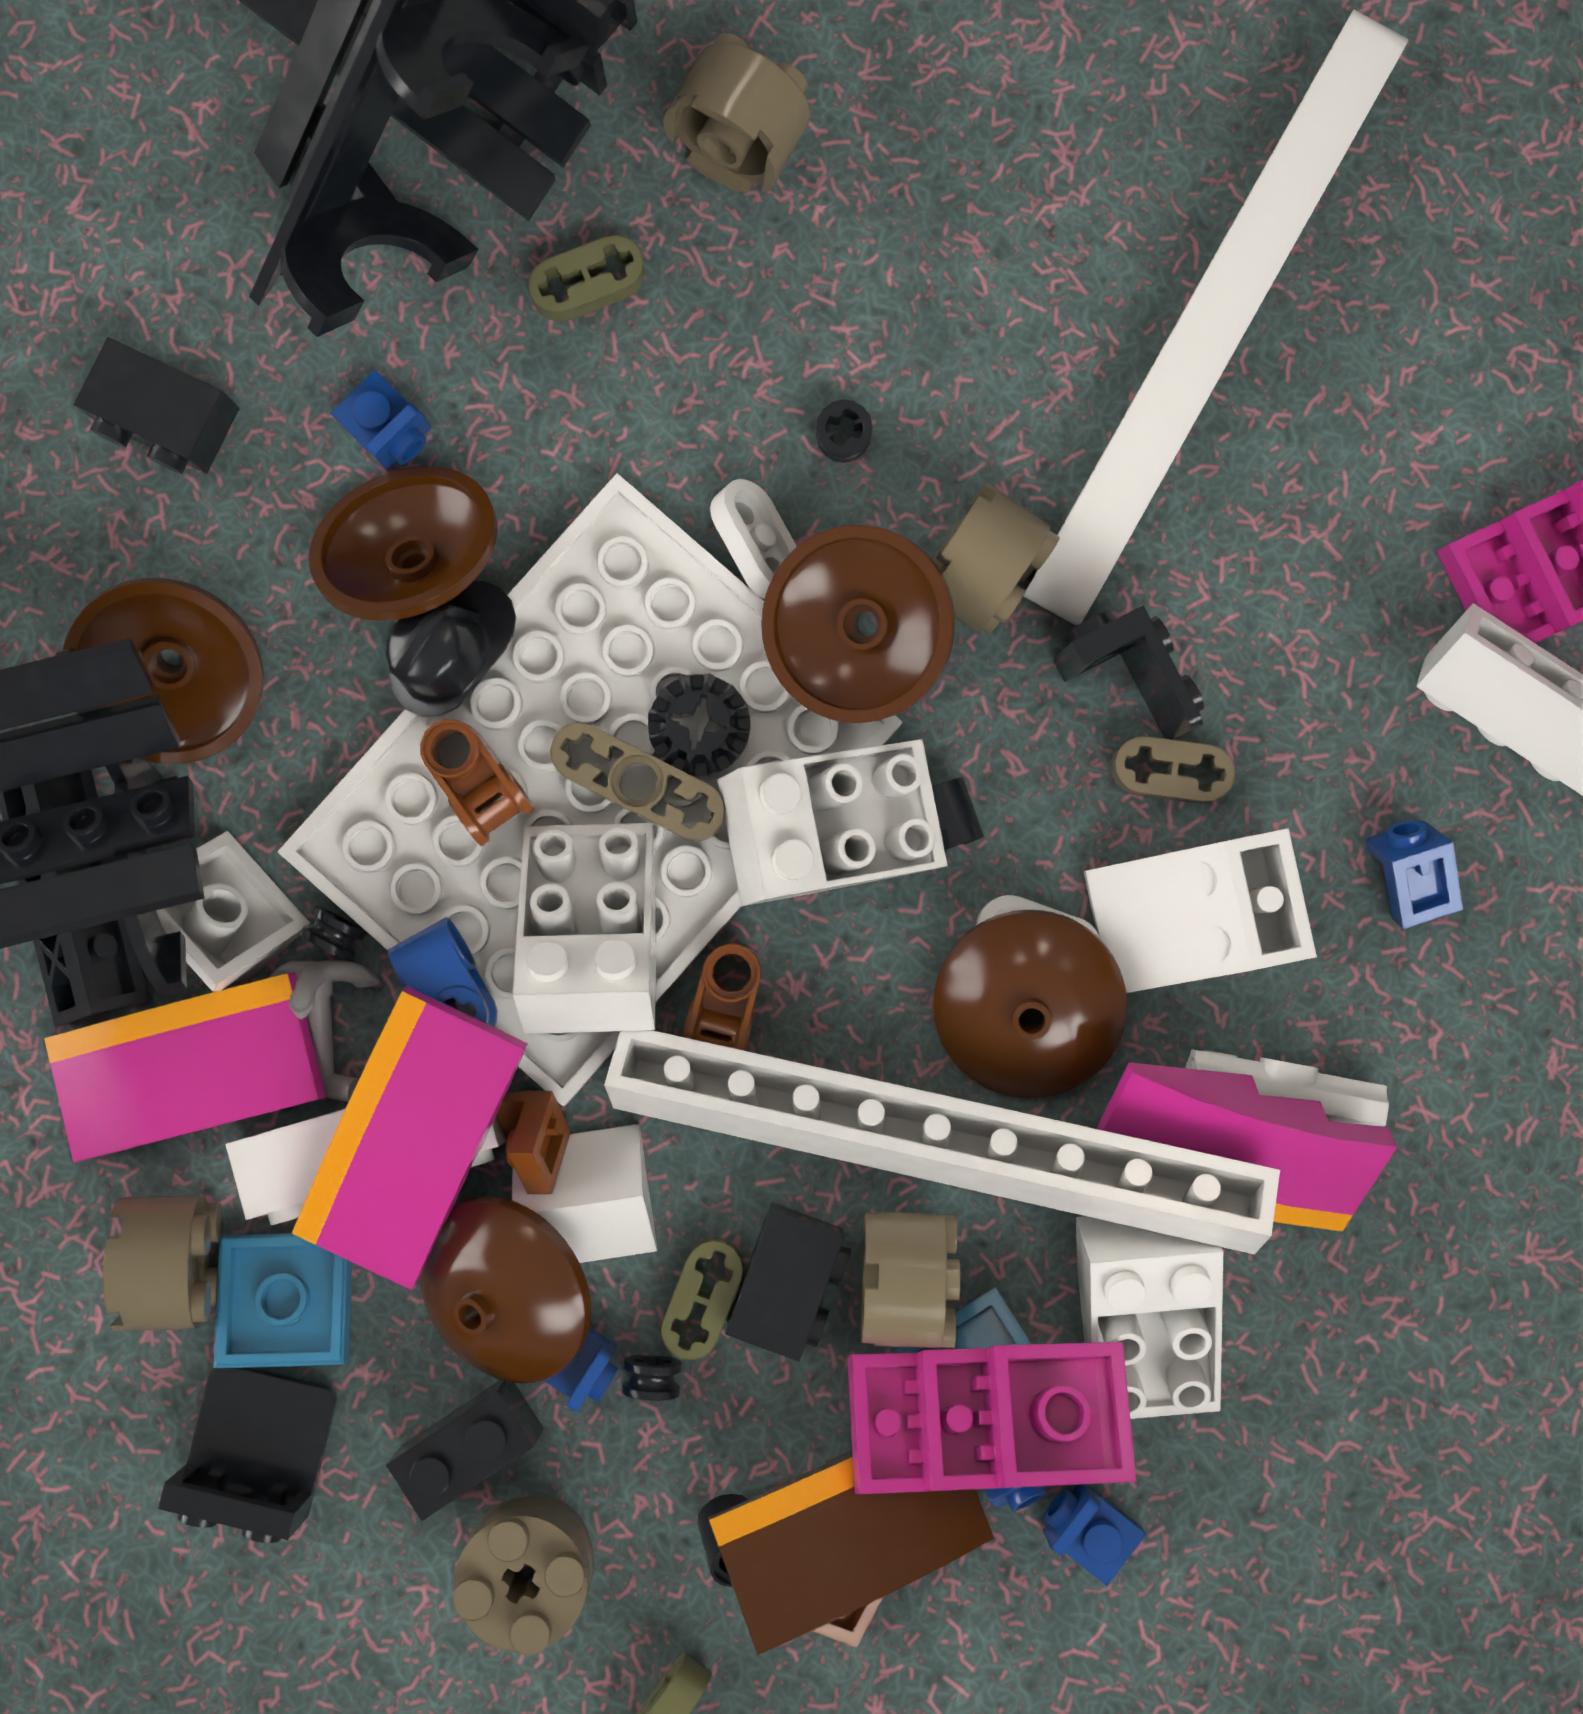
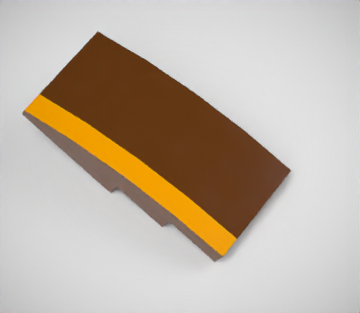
(822, 1552)

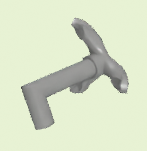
(313, 1001)

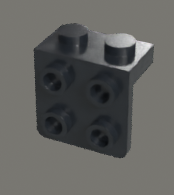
(1145, 651)
(253, 1454)

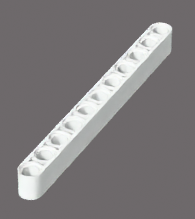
(1216, 318)

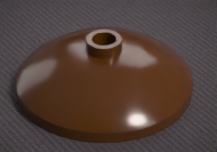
(403, 543)
(815, 631)
(221, 672)
(1023, 964)
(506, 1291)

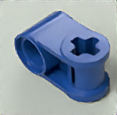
(443, 968)

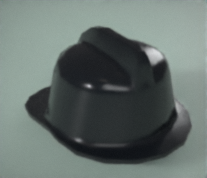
(449, 650)

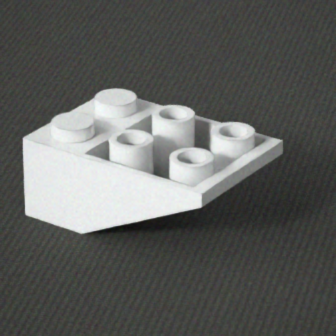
(831, 821)
(1202, 911)
(586, 929)
(1163, 1305)

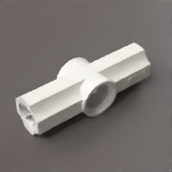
(1340, 1097)

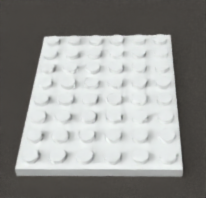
(596, 636)

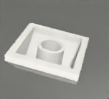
(239, 921)
(599, 1195)

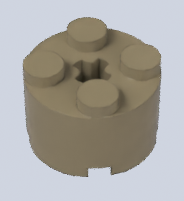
(739, 114)
(989, 556)
(161, 1263)
(909, 1280)
(515, 1610)

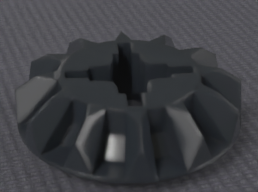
(716, 749)

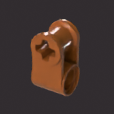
(475, 782)
(723, 1008)

